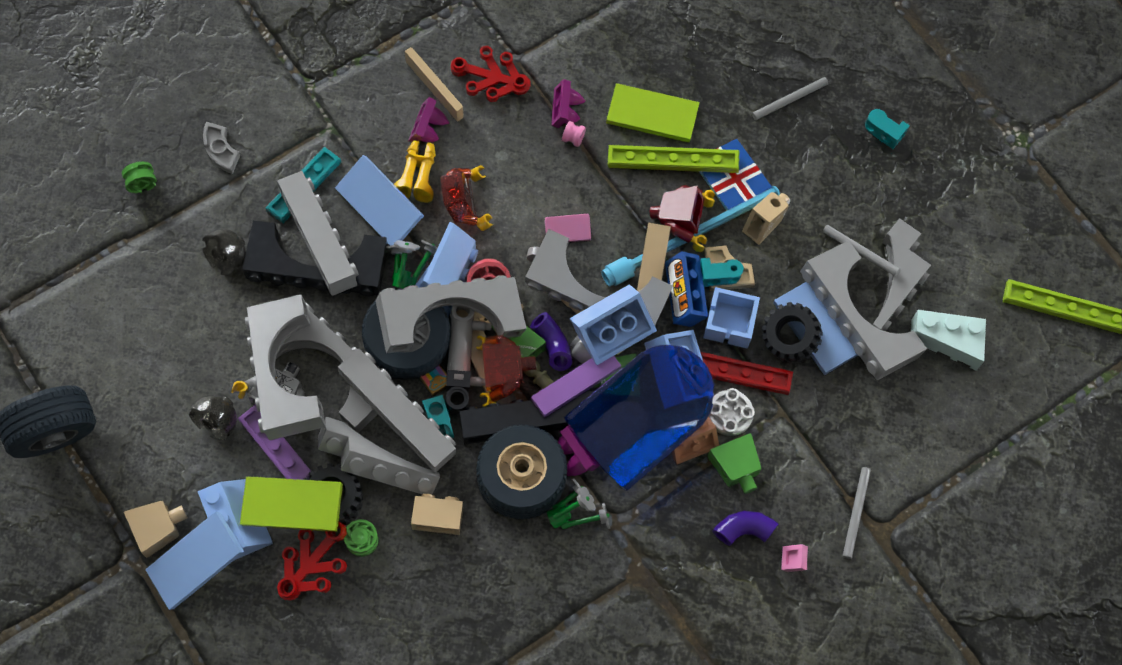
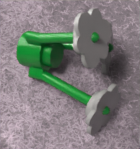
(402, 277)
(561, 514)

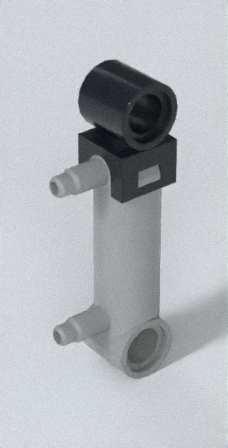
(459, 358)

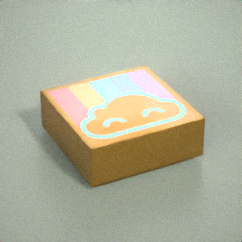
(435, 380)

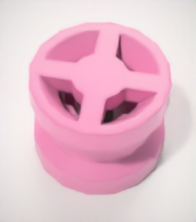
(573, 133)

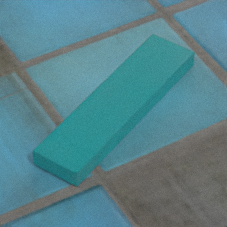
(318, 170)

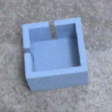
(731, 317)

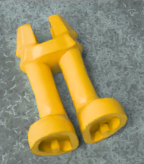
(422, 189)

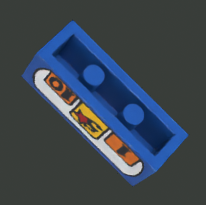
(688, 293)

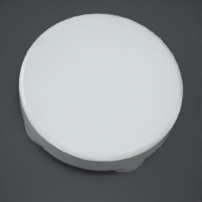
(731, 412)

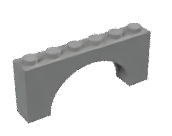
(552, 275)
(494, 299)
(269, 328)
(320, 337)
(878, 349)

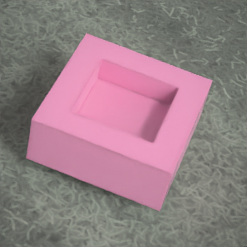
(794, 558)

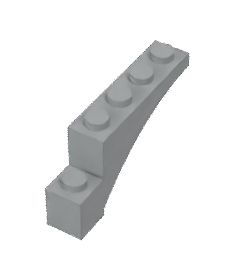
(900, 246)
(371, 461)

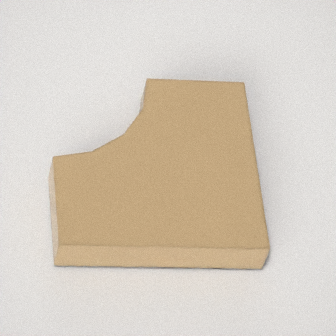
(721, 255)

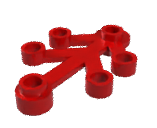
(492, 76)
(309, 564)

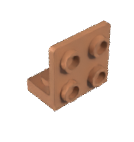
(698, 443)

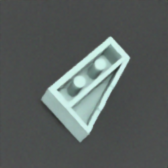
(952, 335)

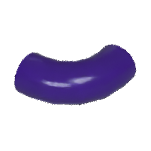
(556, 342)
(744, 523)

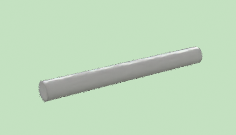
(790, 98)
(866, 253)
(856, 513)

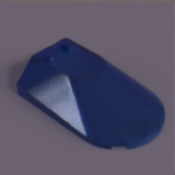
(644, 412)

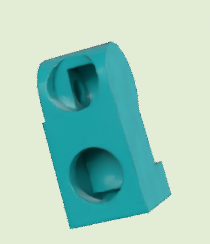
(884, 128)
(720, 273)
(436, 409)

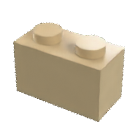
(437, 514)

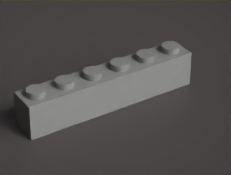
(317, 232)
(397, 410)

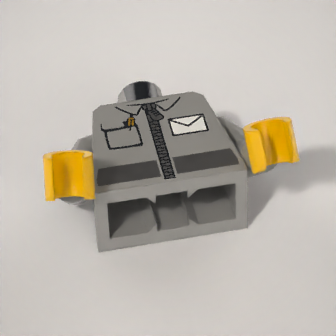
(284, 379)

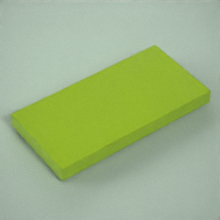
(652, 112)
(291, 504)

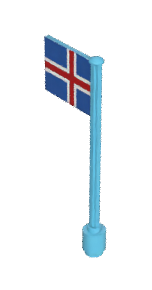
(735, 191)

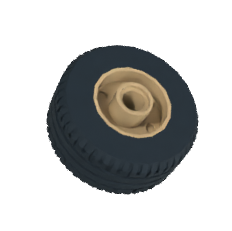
(521, 450)

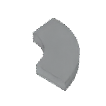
(218, 149)

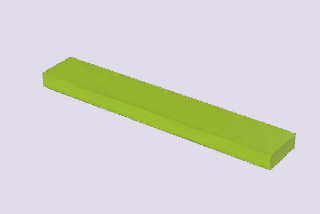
(673, 158)
(1063, 306)

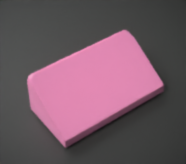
(571, 226)

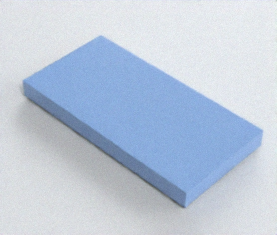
(379, 201)
(835, 347)
(194, 560)

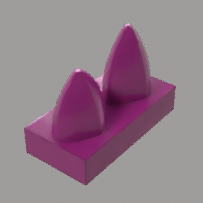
(563, 97)
(427, 114)
(582, 459)

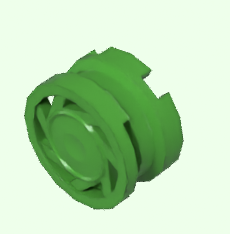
(139, 177)
(361, 538)

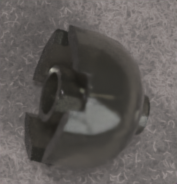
(224, 250)
(215, 415)

